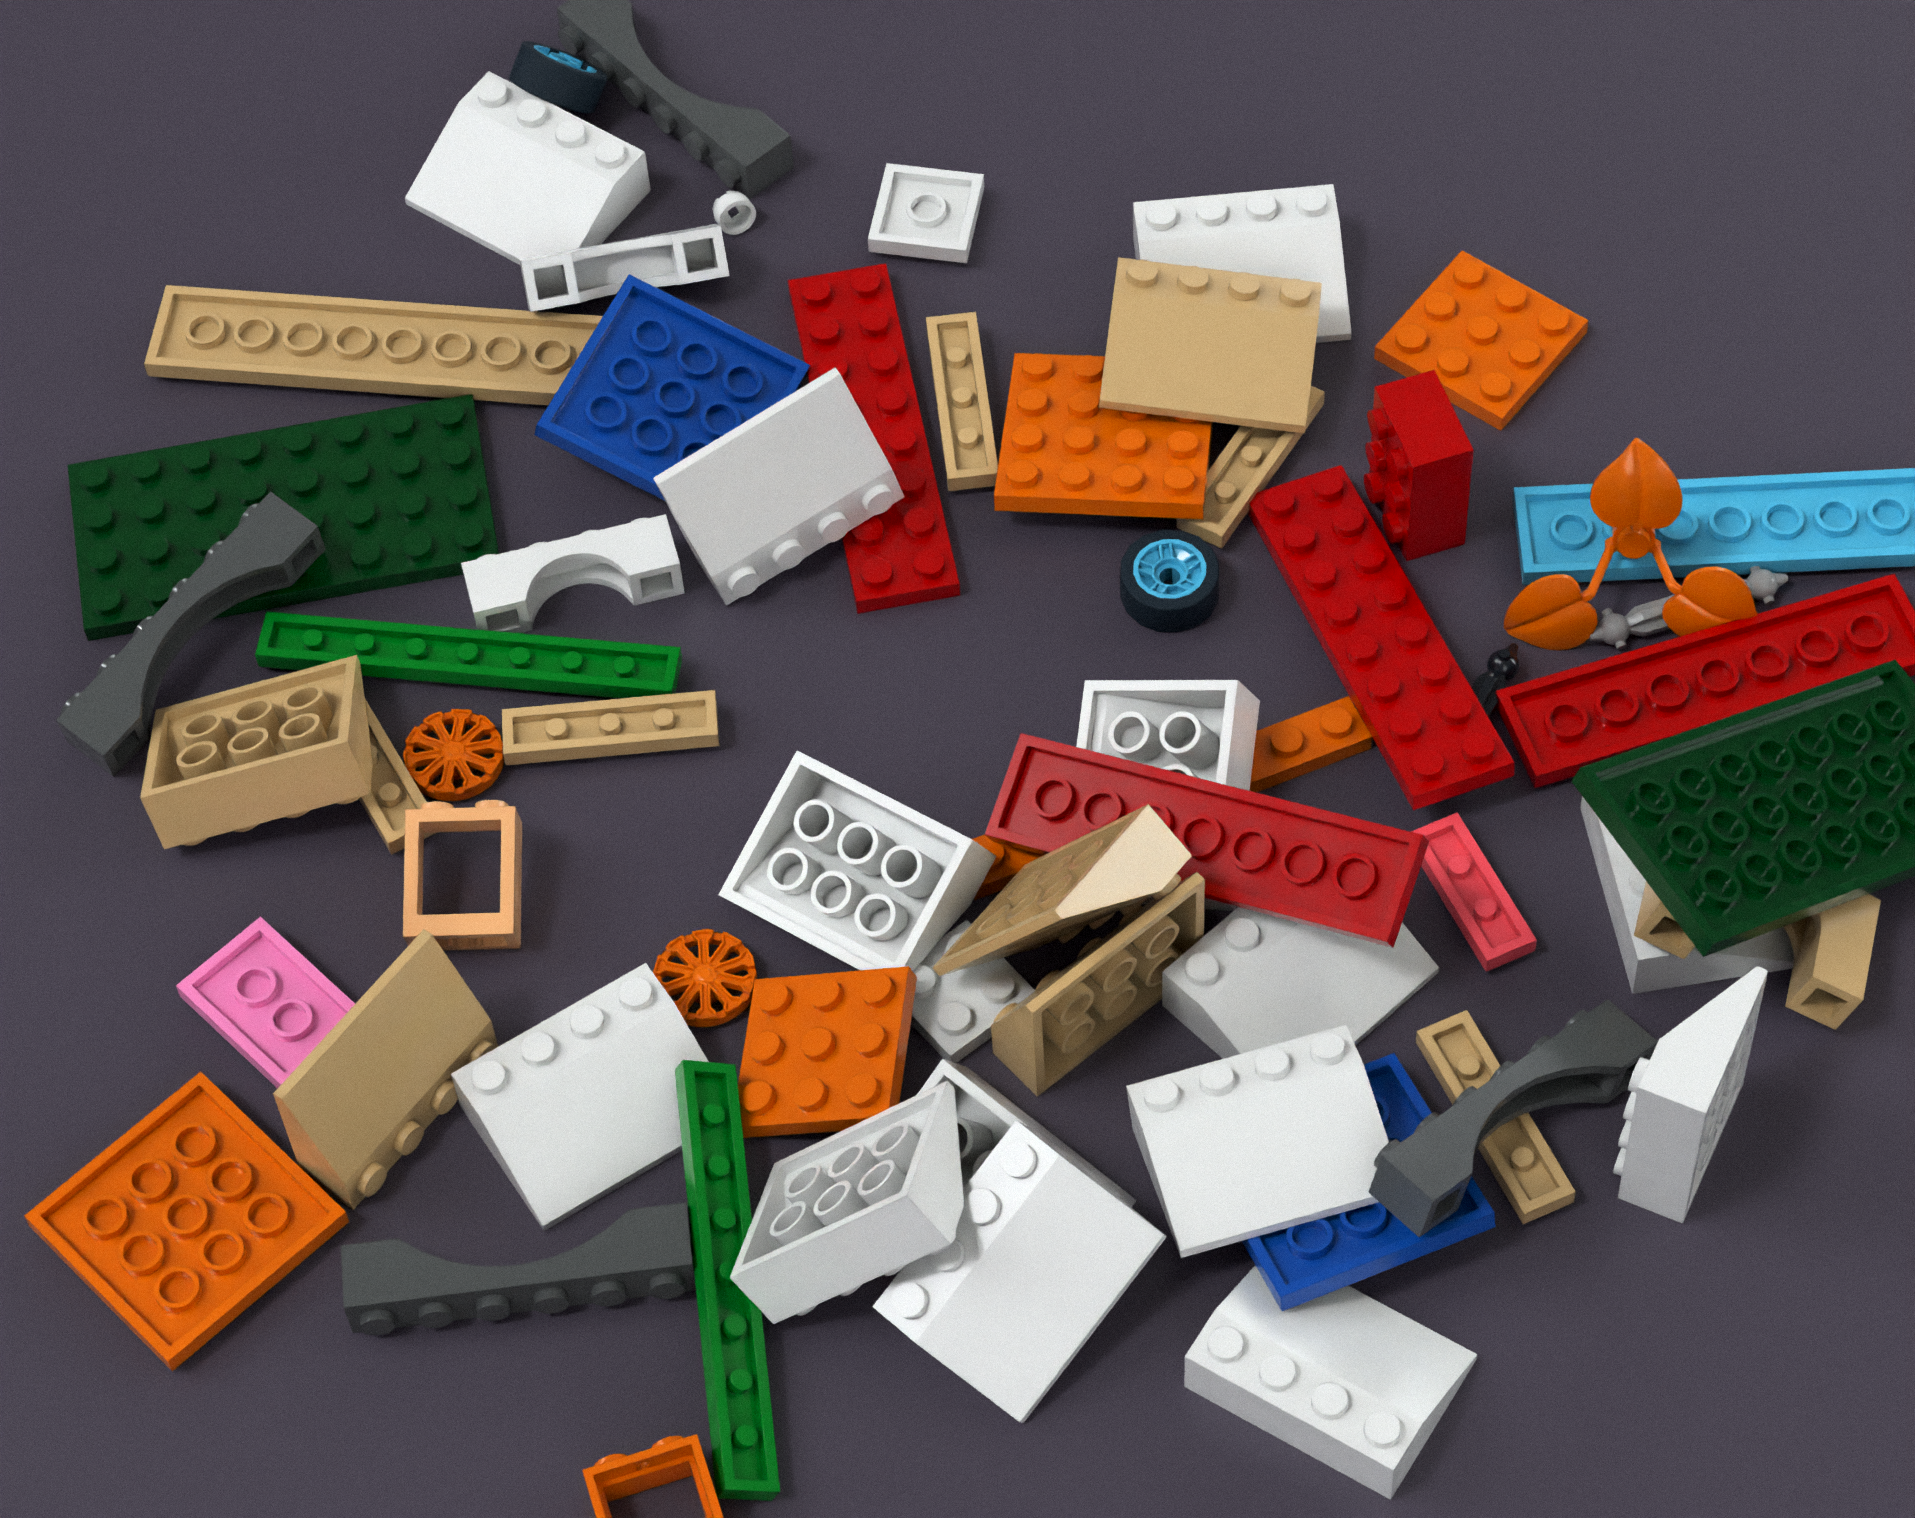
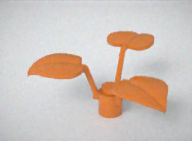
(1634, 499)

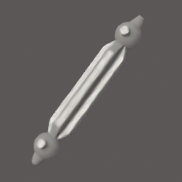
(1648, 618)

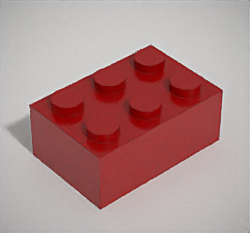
(1418, 465)

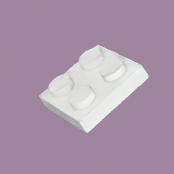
(926, 213)
(960, 1007)

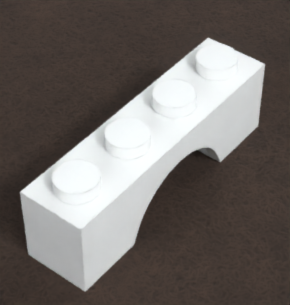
(602, 269)
(629, 557)

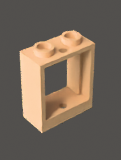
(468, 930)

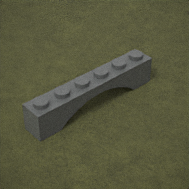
(735, 141)
(261, 555)
(1583, 1063)
(399, 1286)

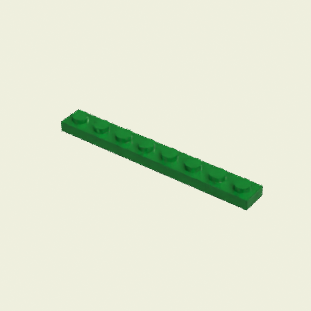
(471, 656)
(728, 1319)

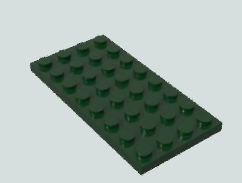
(389, 489)
(1770, 807)

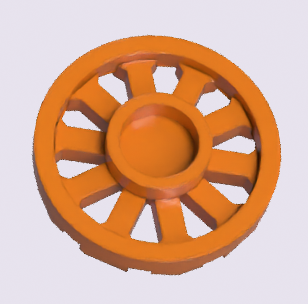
(454, 754)
(707, 977)

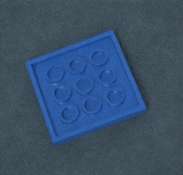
(661, 385)
(1368, 1240)

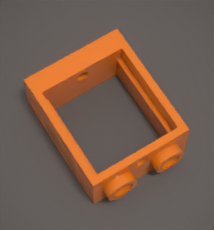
(661, 1464)

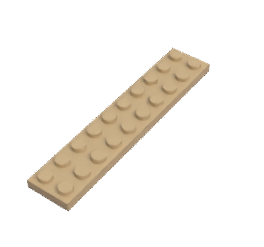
(365, 344)

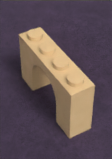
(1828, 949)

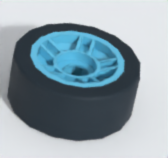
(558, 77)
(1173, 557)

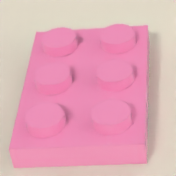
(265, 1000)

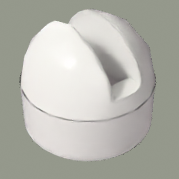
(741, 221)

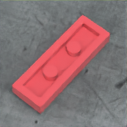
(1474, 894)

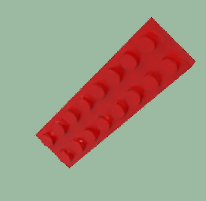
(854, 325)
(1379, 638)
(1704, 677)
(1244, 844)

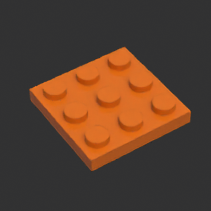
(1482, 338)
(824, 1050)

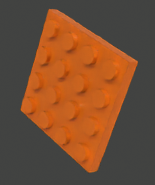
(1093, 460)
(186, 1220)

